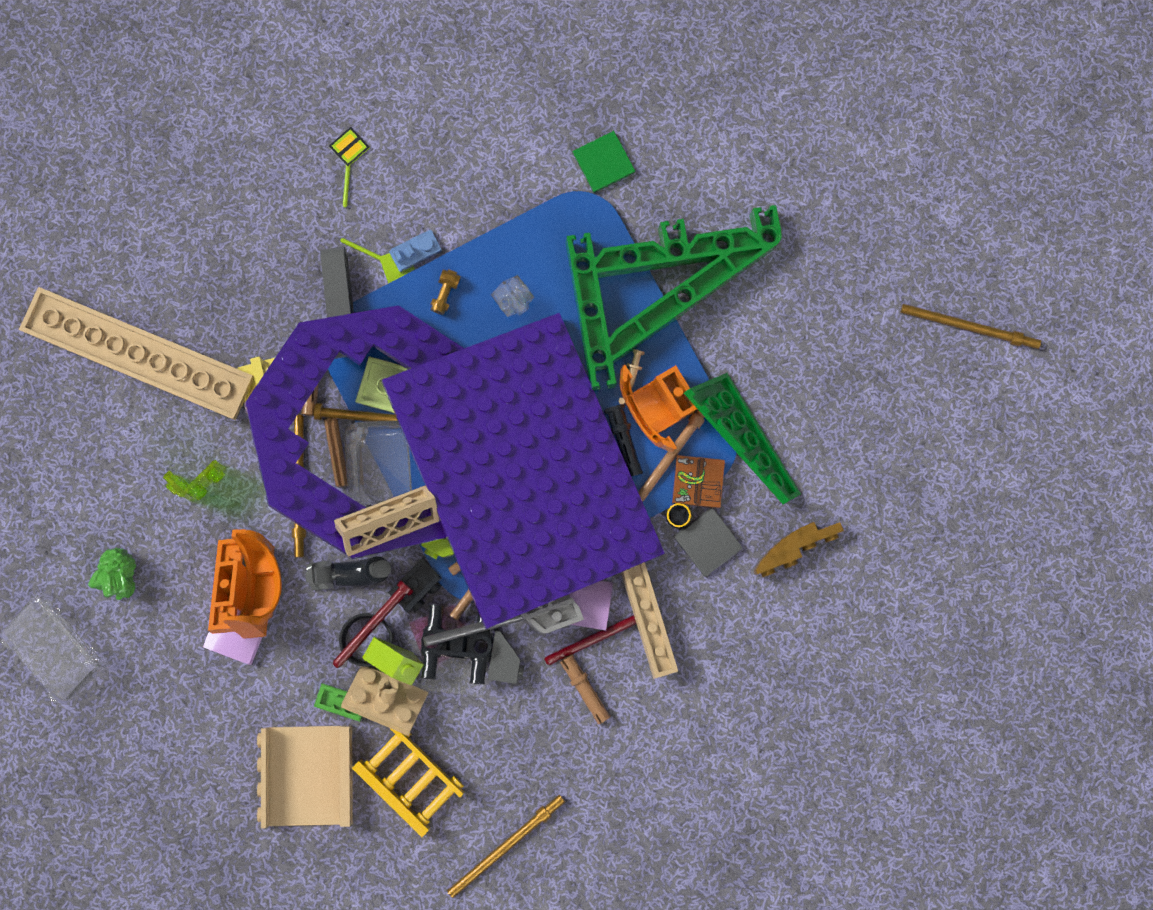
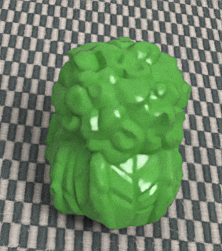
(114, 574)

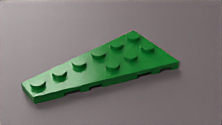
(732, 418)

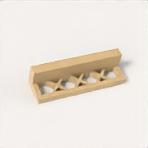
(387, 515)

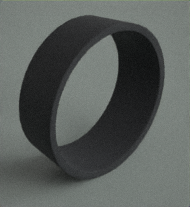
(342, 637)

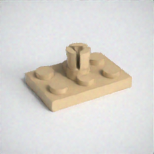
(384, 700)

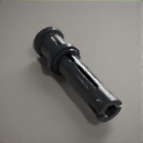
(621, 429)

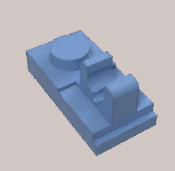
(415, 250)

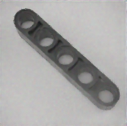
(336, 283)

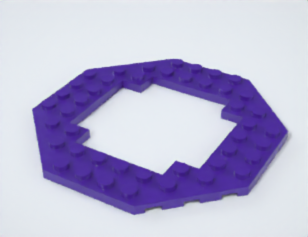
(288, 386)

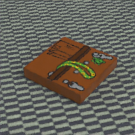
(698, 481)

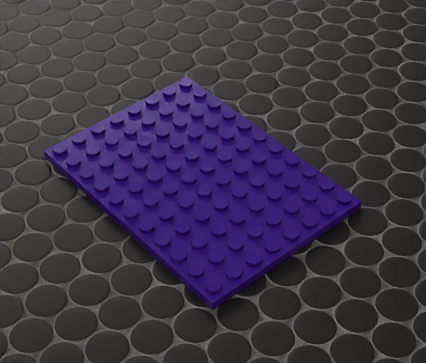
(522, 469)

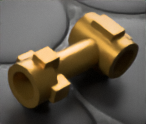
(449, 280)

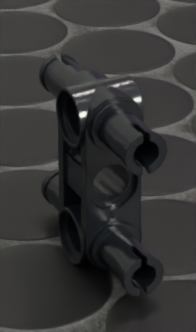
(456, 648)

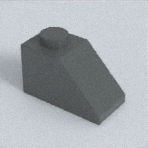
(504, 661)

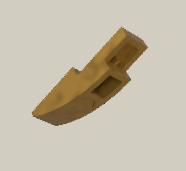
(787, 550)

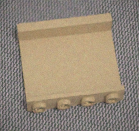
(305, 776)

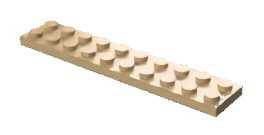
(137, 353)

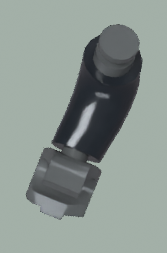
(352, 574)

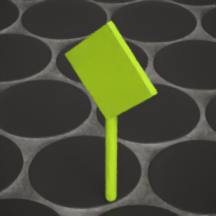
(388, 265)

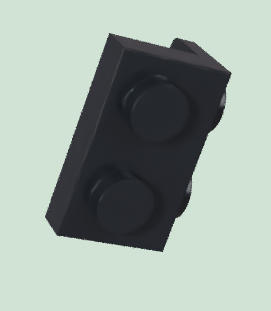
(422, 581)

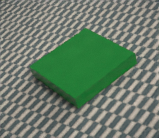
(603, 162)

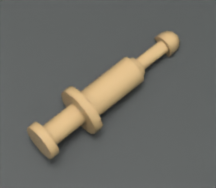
(633, 368)

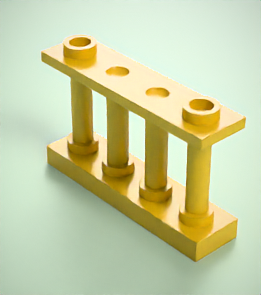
(402, 804)

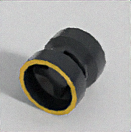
(680, 512)

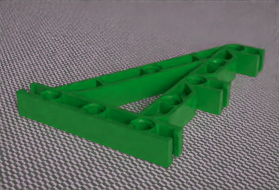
(743, 250)

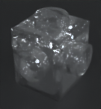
(513, 296)

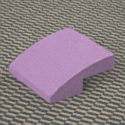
(594, 604)
(233, 646)

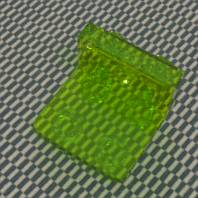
(198, 486)

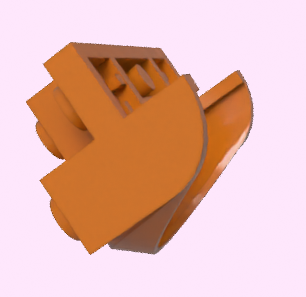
(240, 594)

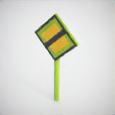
(348, 148)

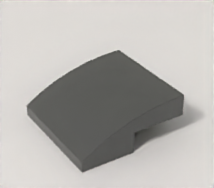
(708, 542)

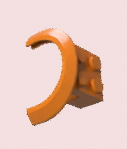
(658, 404)

